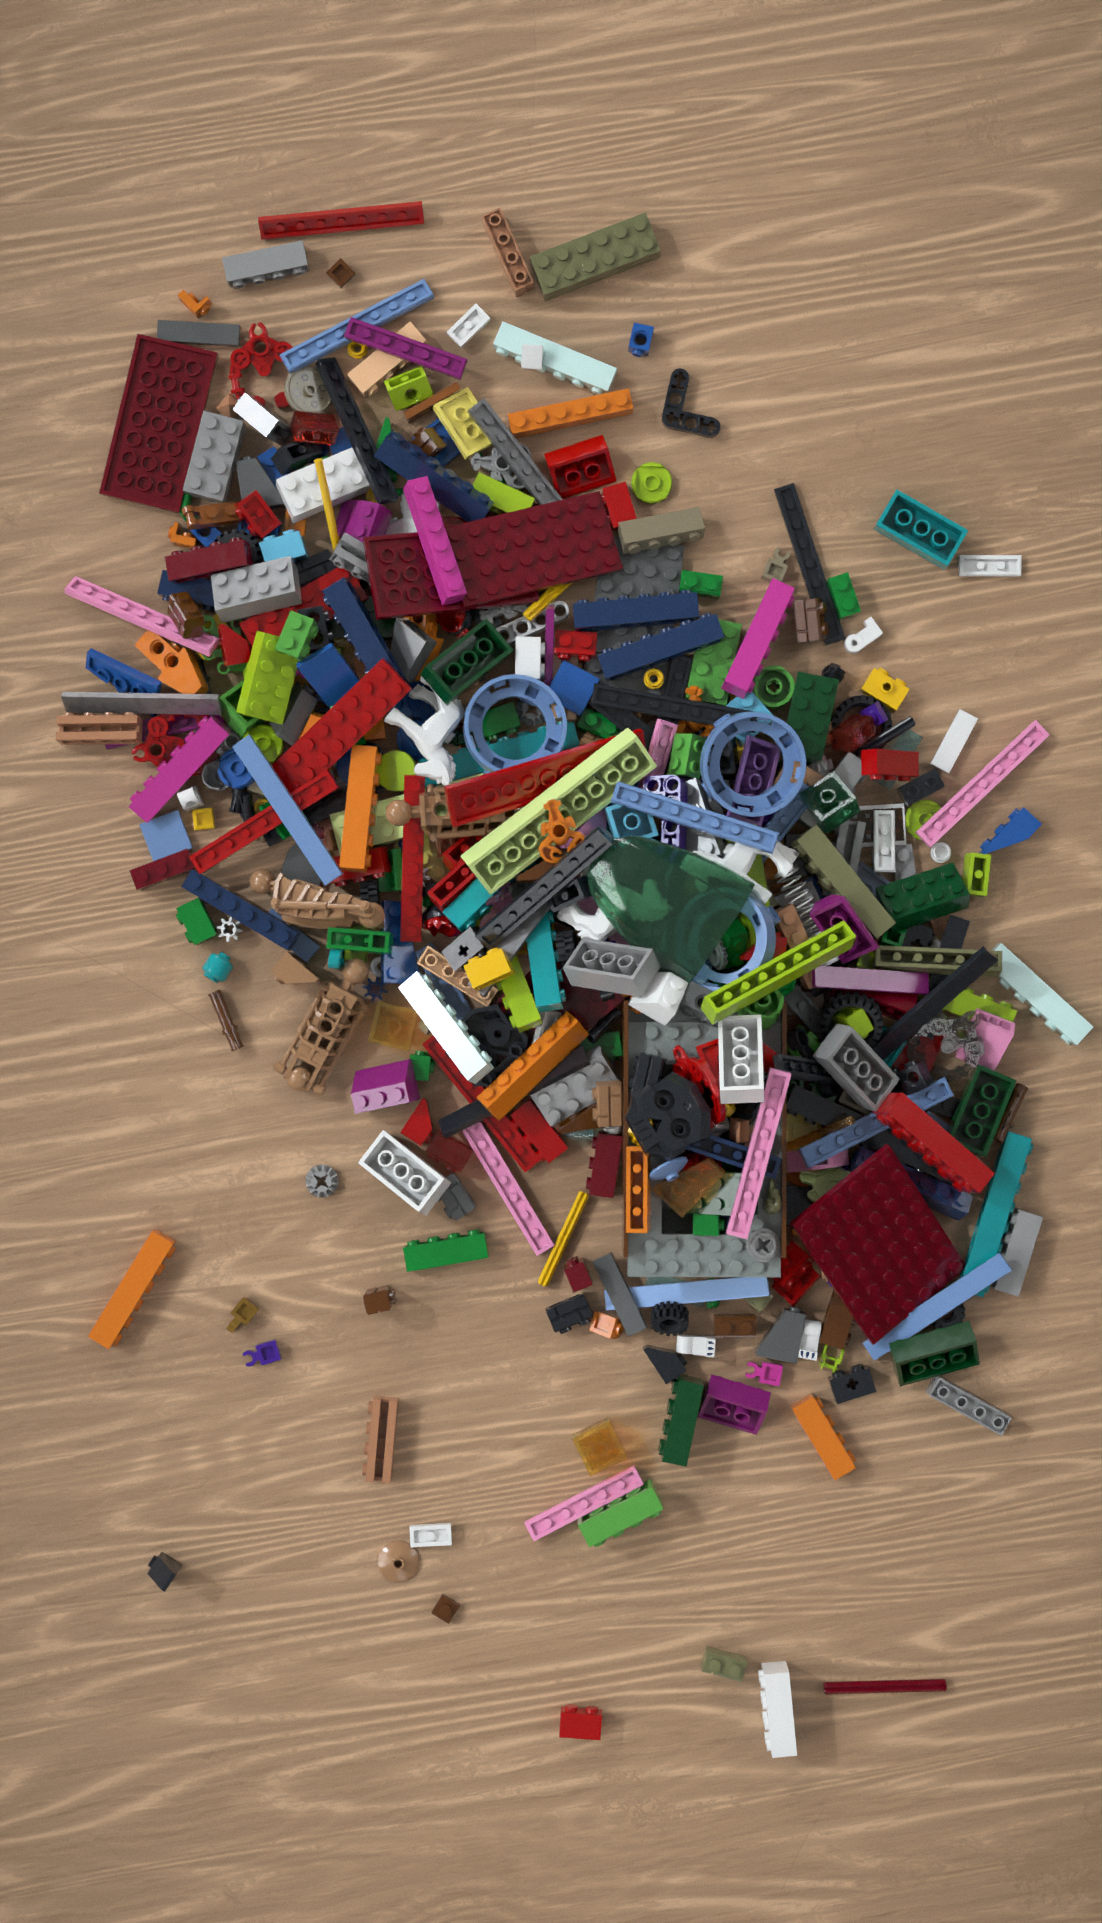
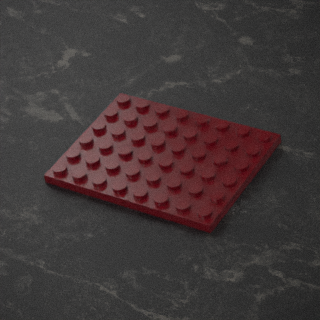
(878, 1244)

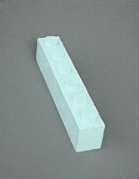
(557, 359)
(1041, 998)
(446, 1028)

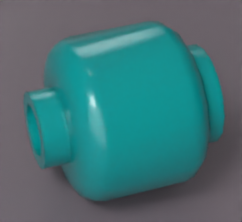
(217, 967)

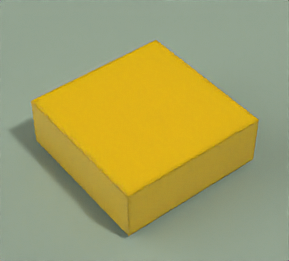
(203, 819)

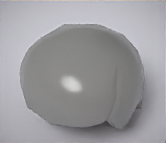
(211, 777)

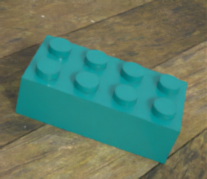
(920, 529)

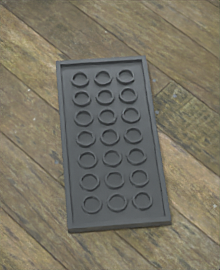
(641, 574)

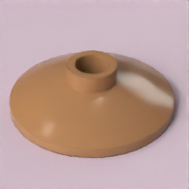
(398, 1551)

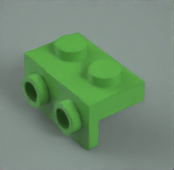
(297, 636)
(686, 755)

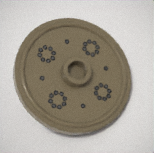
(306, 391)

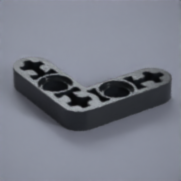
(676, 410)

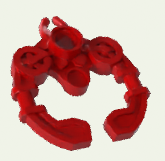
(263, 362)
(157, 734)
(696, 1071)

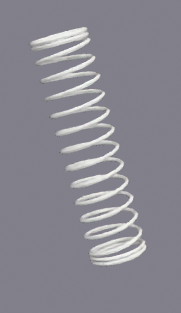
(795, 868)

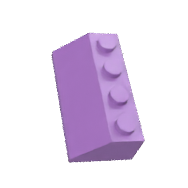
(755, 774)

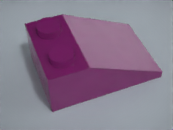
(362, 519)

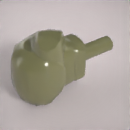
(773, 1202)

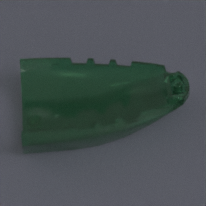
(667, 900)

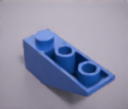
(1017, 829)

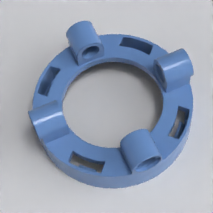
(527, 690)
(772, 798)
(763, 920)

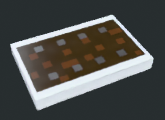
(866, 816)

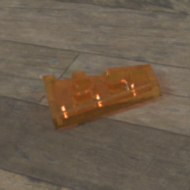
(689, 1186)

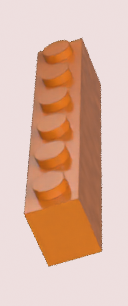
(570, 413)
(359, 809)
(532, 1065)
(132, 1288)

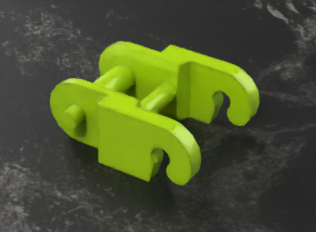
(837, 1360)

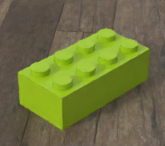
(267, 681)

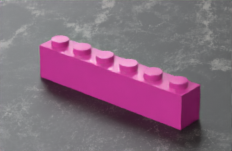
(434, 540)
(757, 639)
(179, 768)

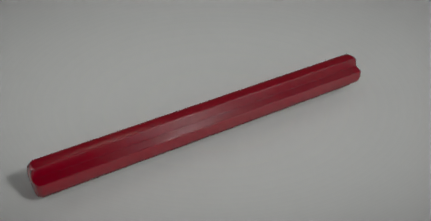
(885, 1686)

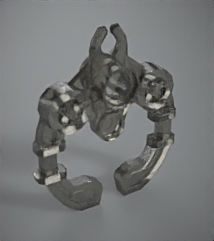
(952, 1040)

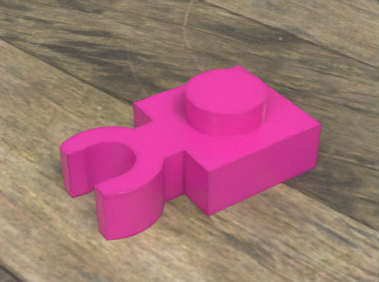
(768, 1373)

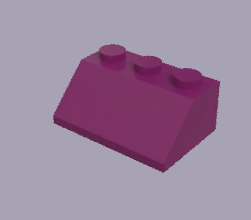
(836, 909)
(384, 1086)
(734, 1404)

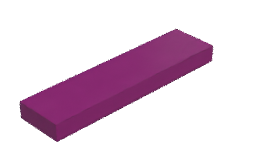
(549, 641)

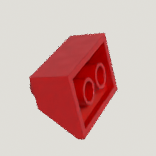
(580, 467)

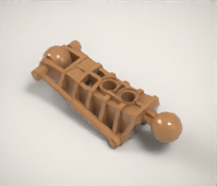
(400, 812)
(315, 906)
(299, 1077)

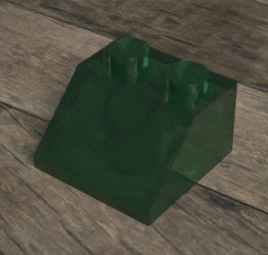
(830, 802)

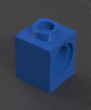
(645, 332)
(206, 541)

